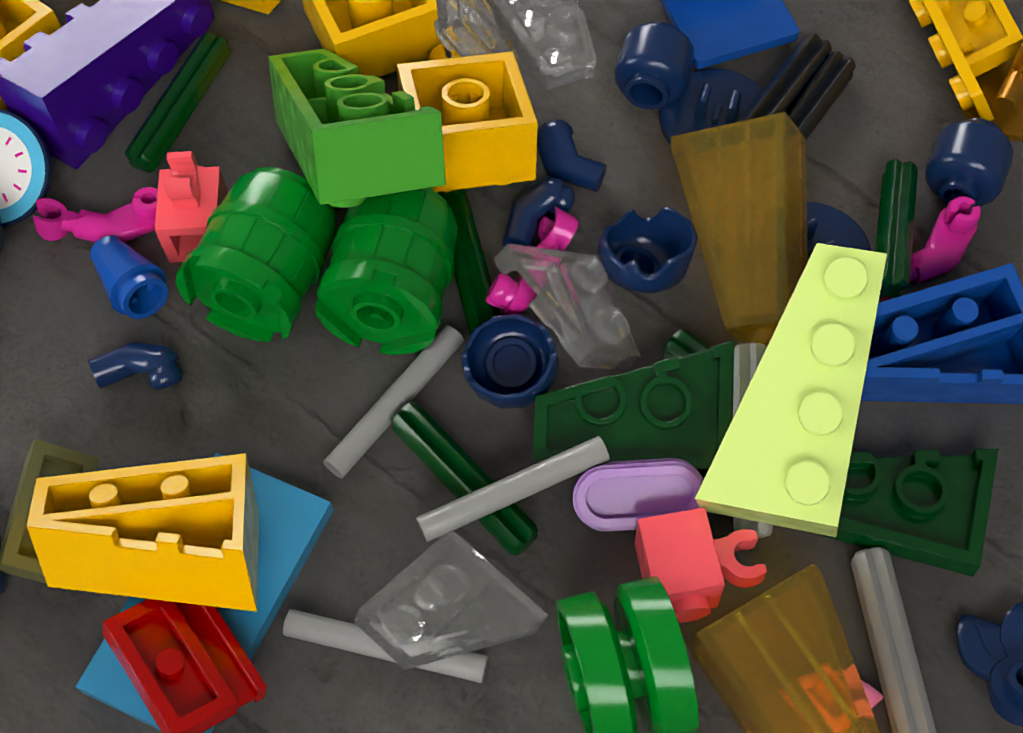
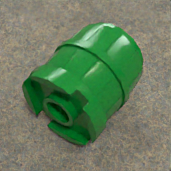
(259, 254)
(390, 271)

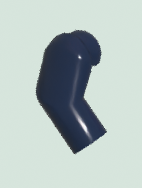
(561, 157)
(532, 205)
(135, 358)

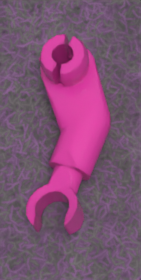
(125, 222)
(946, 242)
(517, 295)

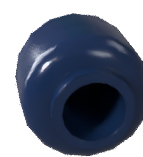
(654, 65)
(969, 161)

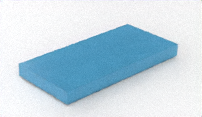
(287, 534)

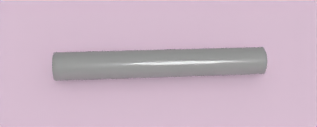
(394, 399)
(512, 488)
(351, 638)

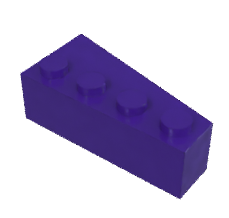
(98, 69)

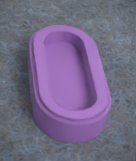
(623, 491)

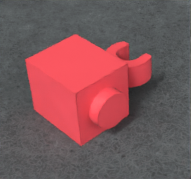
(185, 202)
(691, 562)

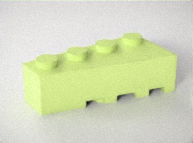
(799, 416)

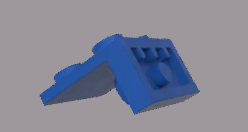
(731, 27)

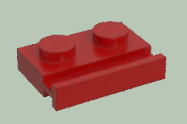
(183, 663)

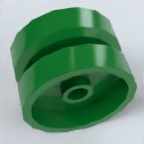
(637, 663)

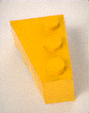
(152, 532)

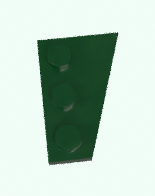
(647, 413)
(920, 506)

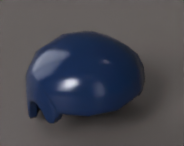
(648, 252)
(510, 361)

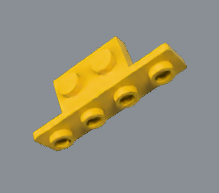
(973, 39)

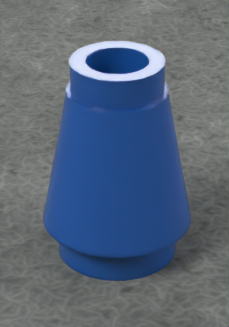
(129, 278)

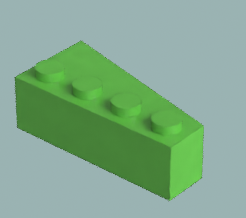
(352, 133)

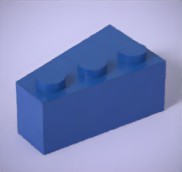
(950, 343)

